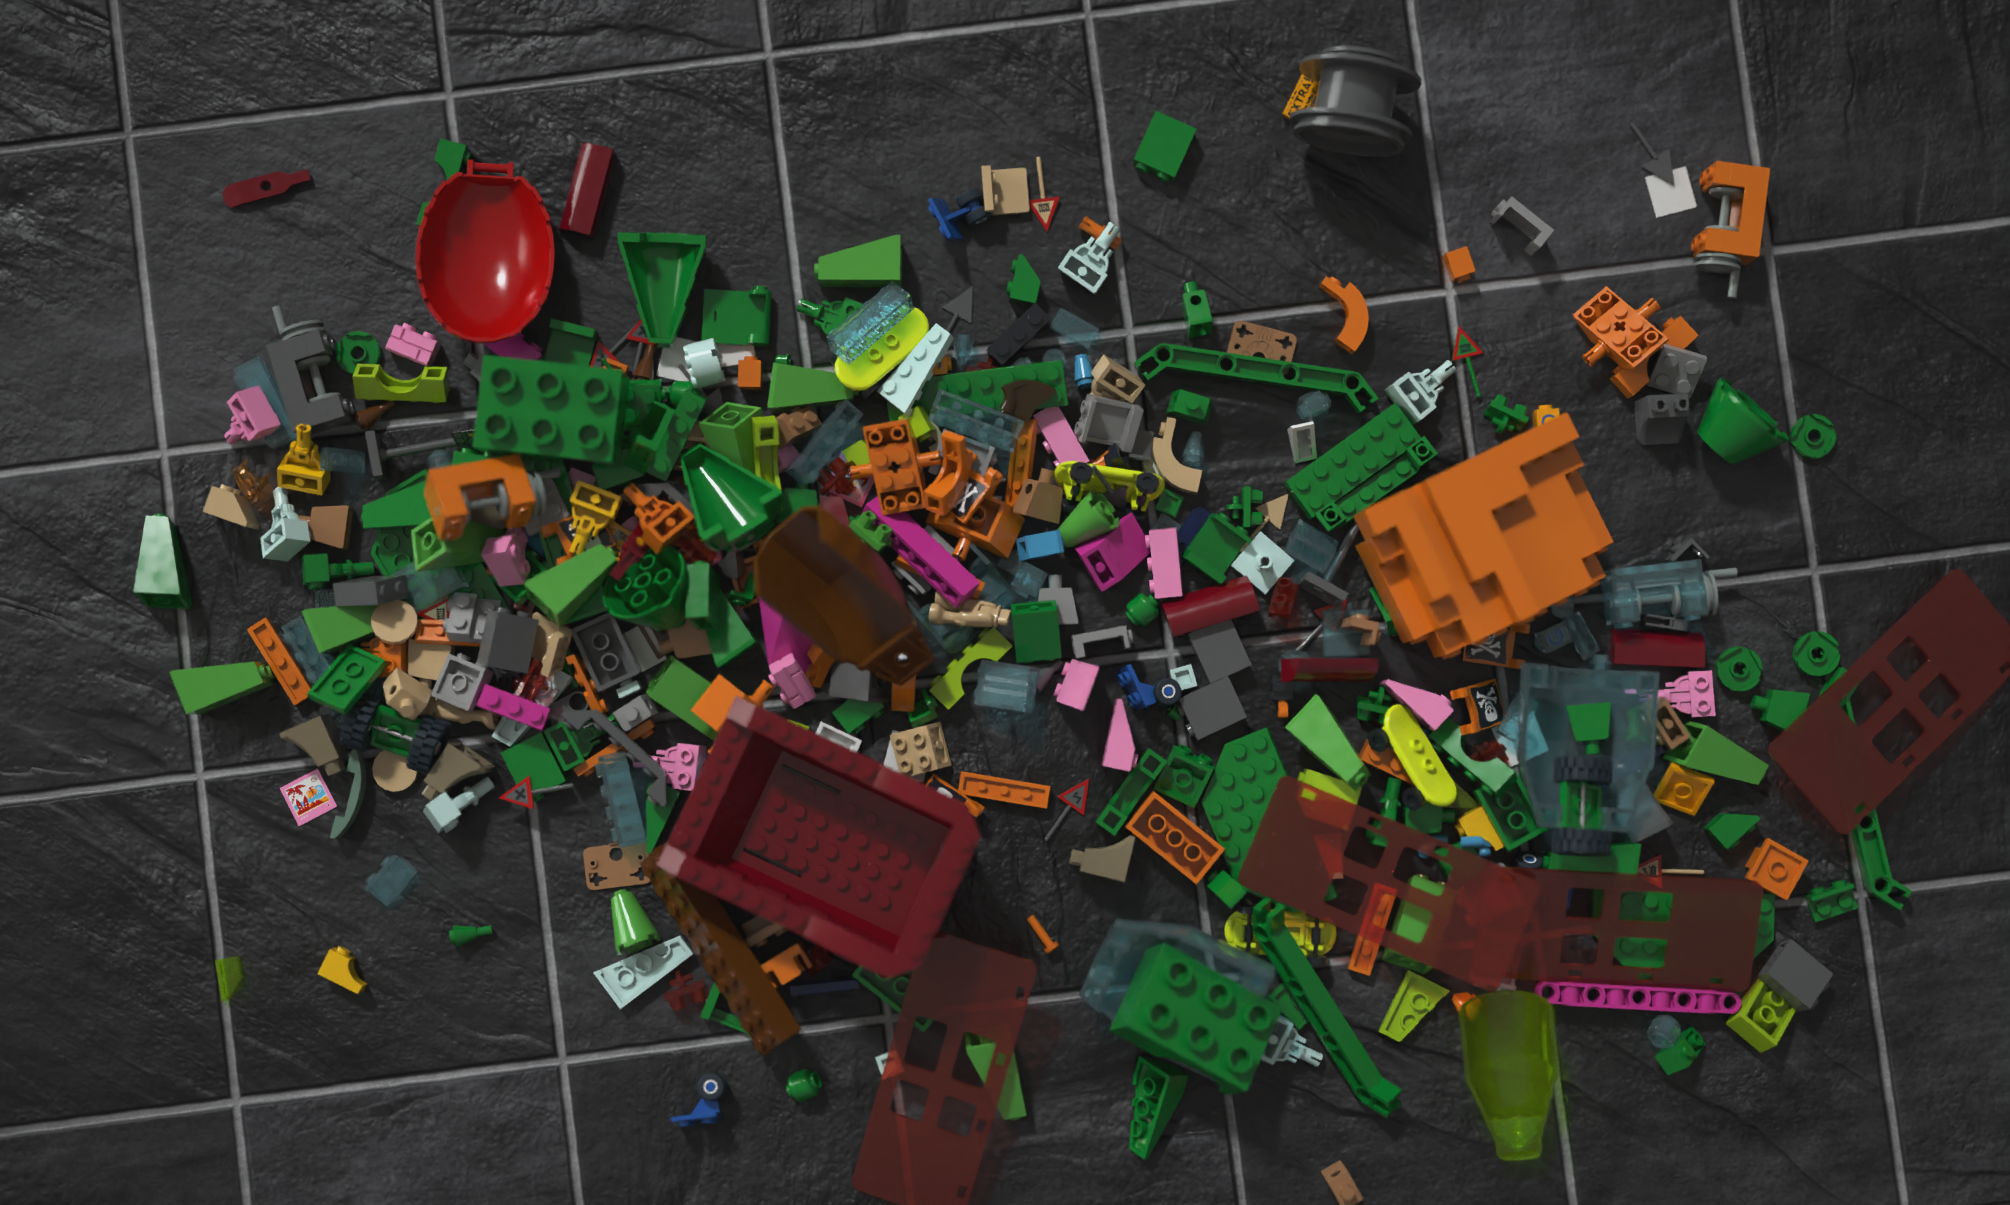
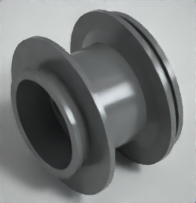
(1355, 102)

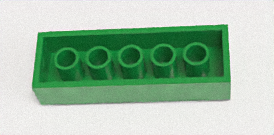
(1352, 461)

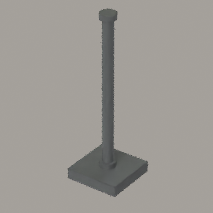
(379, 455)
(1323, 587)

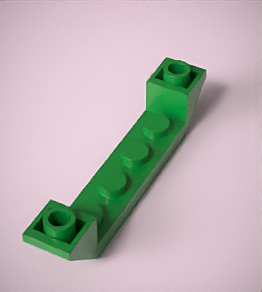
(1377, 487)

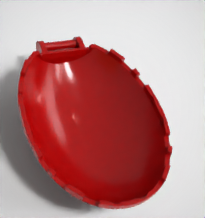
(485, 254)

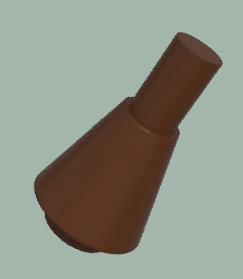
(645, 369)
(368, 417)

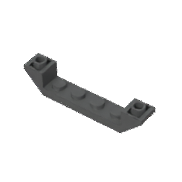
(733, 562)
(658, 791)

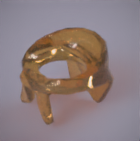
(252, 485)

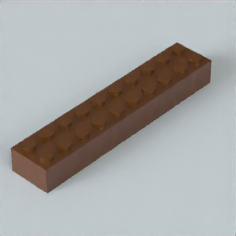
(725, 957)

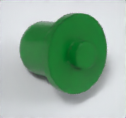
(783, 359)
(1173, 712)

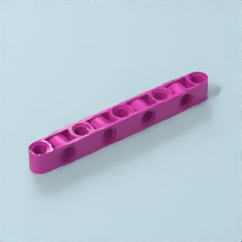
(1653, 998)

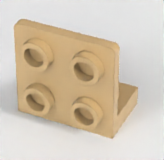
(1005, 190)
(550, 644)
(920, 749)

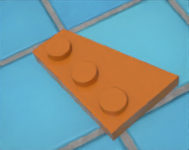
(584, 679)

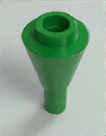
(464, 934)

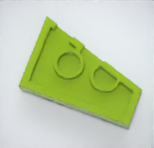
(1411, 1003)

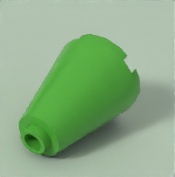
(1088, 520)
(631, 924)

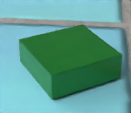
(1169, 503)

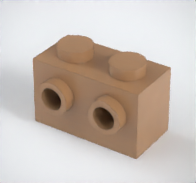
(796, 425)
(1669, 728)

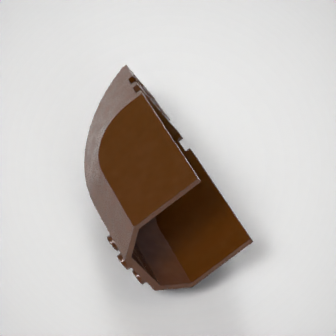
(840, 596)

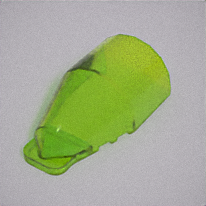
(1511, 1066)

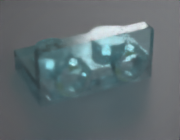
(391, 879)

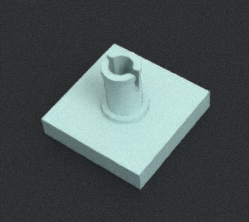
(1262, 562)

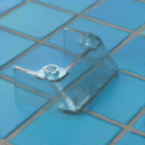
(995, 590)

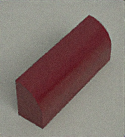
(587, 190)
(1210, 606)
(1657, 648)
(1328, 669)

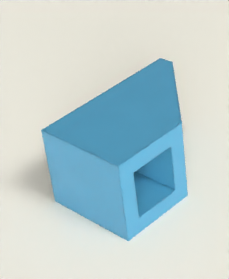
(1040, 545)

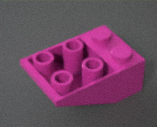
(1115, 553)

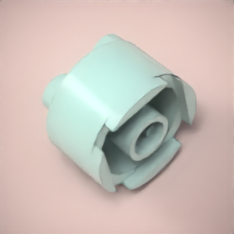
(704, 363)

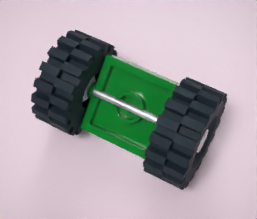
(376, 725)
(1582, 806)

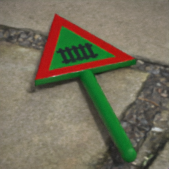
(1466, 348)

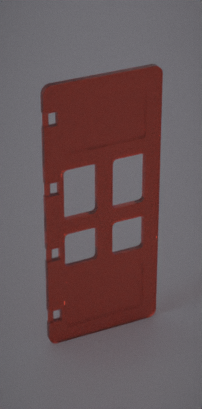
(1836, 759)
(1471, 922)
(1707, 932)
(968, 991)

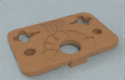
(1261, 341)
(617, 872)

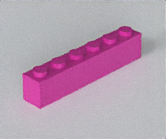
(926, 555)

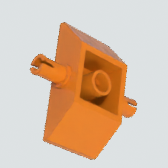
(1619, 330)
(900, 487)
(993, 531)
(718, 698)

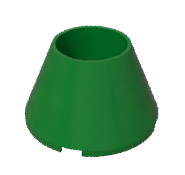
(1737, 425)

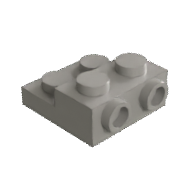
(467, 617)
(461, 681)

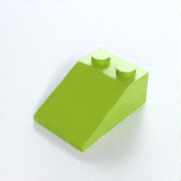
(1761, 1017)

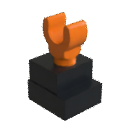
(1115, 458)
(1282, 692)

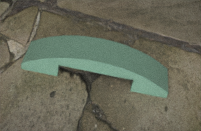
(355, 765)

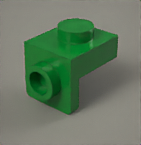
(746, 597)
(923, 710)

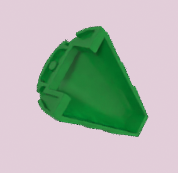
(662, 278)
(728, 500)

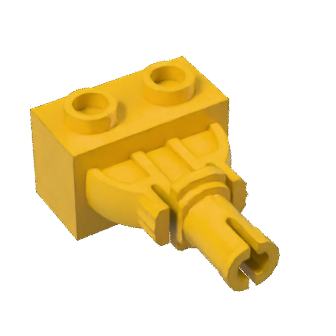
(301, 465)
(593, 509)

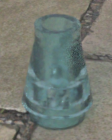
(1193, 452)

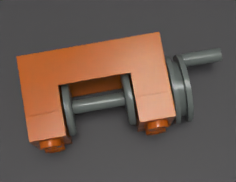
(1723, 246)
(485, 483)

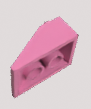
(1076, 684)
(1426, 706)
(1119, 743)

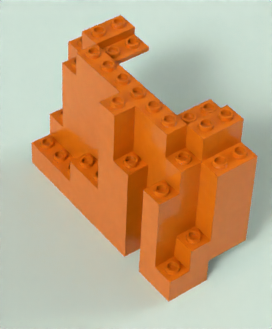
(1486, 541)

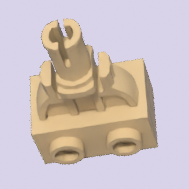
(1115, 381)

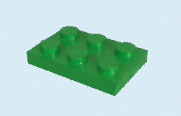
(347, 679)

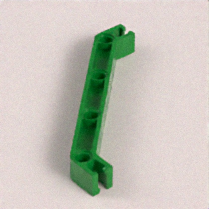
(1258, 370)
(1868, 840)
(1321, 1010)

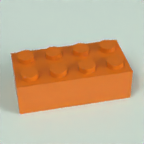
(1174, 837)

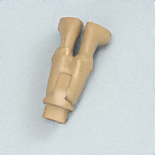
(970, 613)
(449, 712)

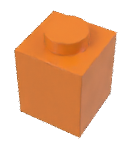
(1459, 264)
(750, 373)

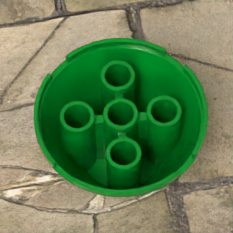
(650, 591)

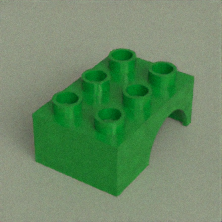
(551, 410)
(1196, 1017)

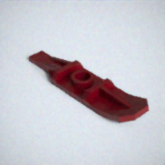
(252, 189)
(629, 553)

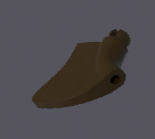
(1024, 396)

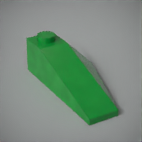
(1156, 1097)

